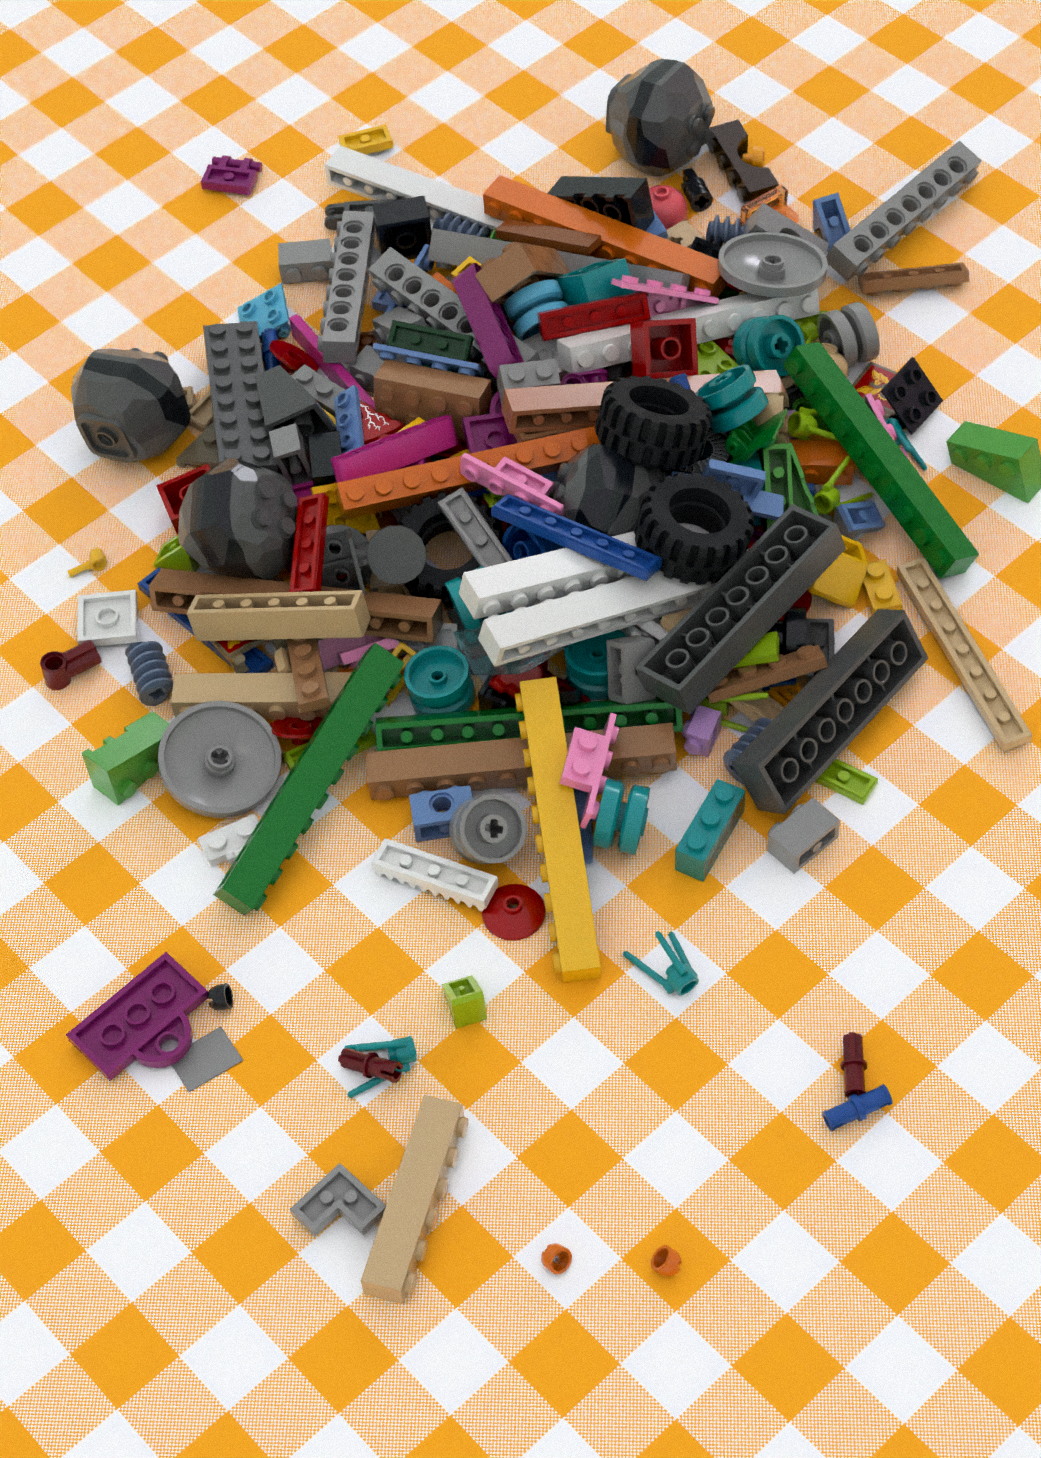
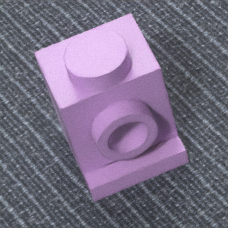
(701, 730)

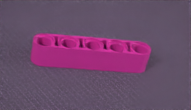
(396, 449)

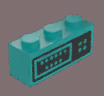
(710, 830)

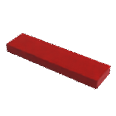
(593, 315)
(309, 543)

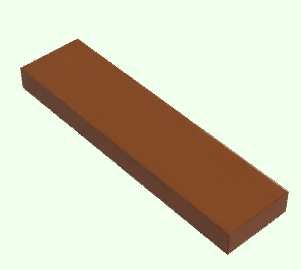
(548, 236)

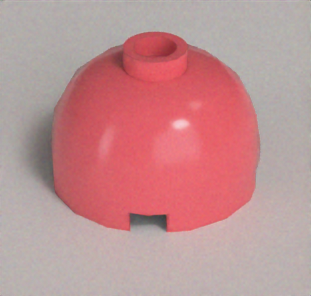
(668, 205)

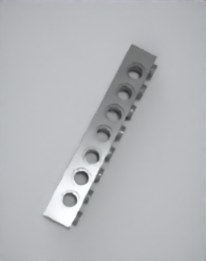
(903, 210)
(347, 287)
(429, 299)

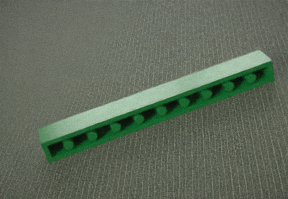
(880, 460)
(503, 723)
(308, 781)

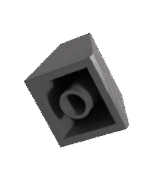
(288, 403)

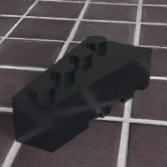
(615, 197)

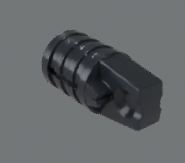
(696, 191)

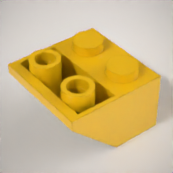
(844, 576)

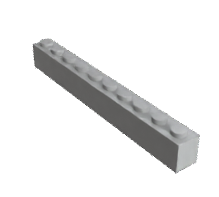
(453, 248)

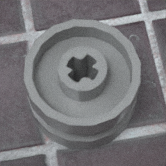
(851, 331)
(505, 824)

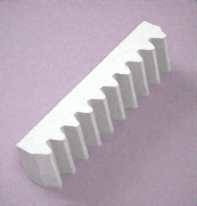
(434, 874)

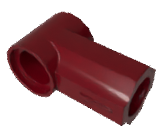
(60, 667)

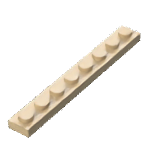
(964, 654)

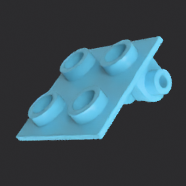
(268, 310)

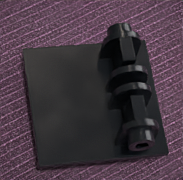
(911, 396)

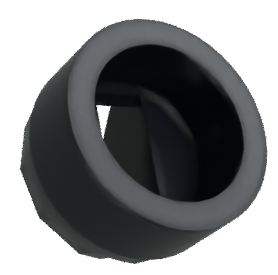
(221, 996)

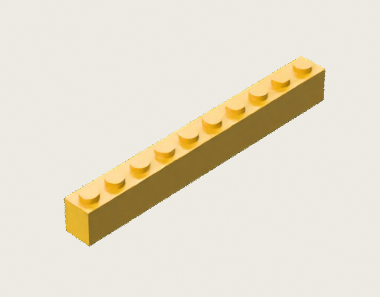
(560, 832)

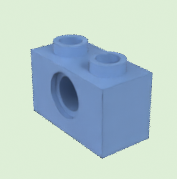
(425, 808)

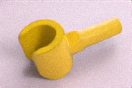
(97, 562)

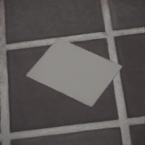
(207, 1059)

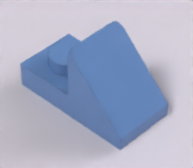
(830, 218)
(858, 518)

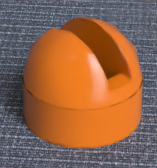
(564, 1258)
(666, 1261)

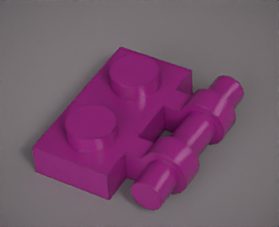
(231, 175)

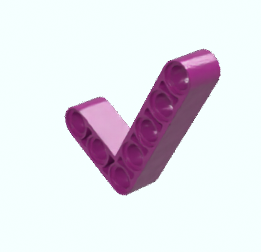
(486, 321)

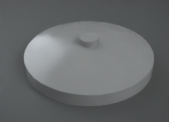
(772, 264)
(219, 759)

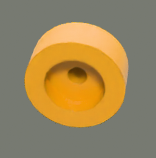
(755, 159)

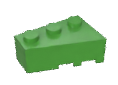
(999, 458)
(785, 478)
(128, 760)

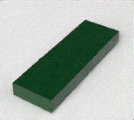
(430, 340)

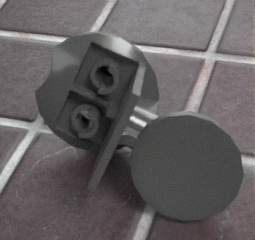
(391, 554)

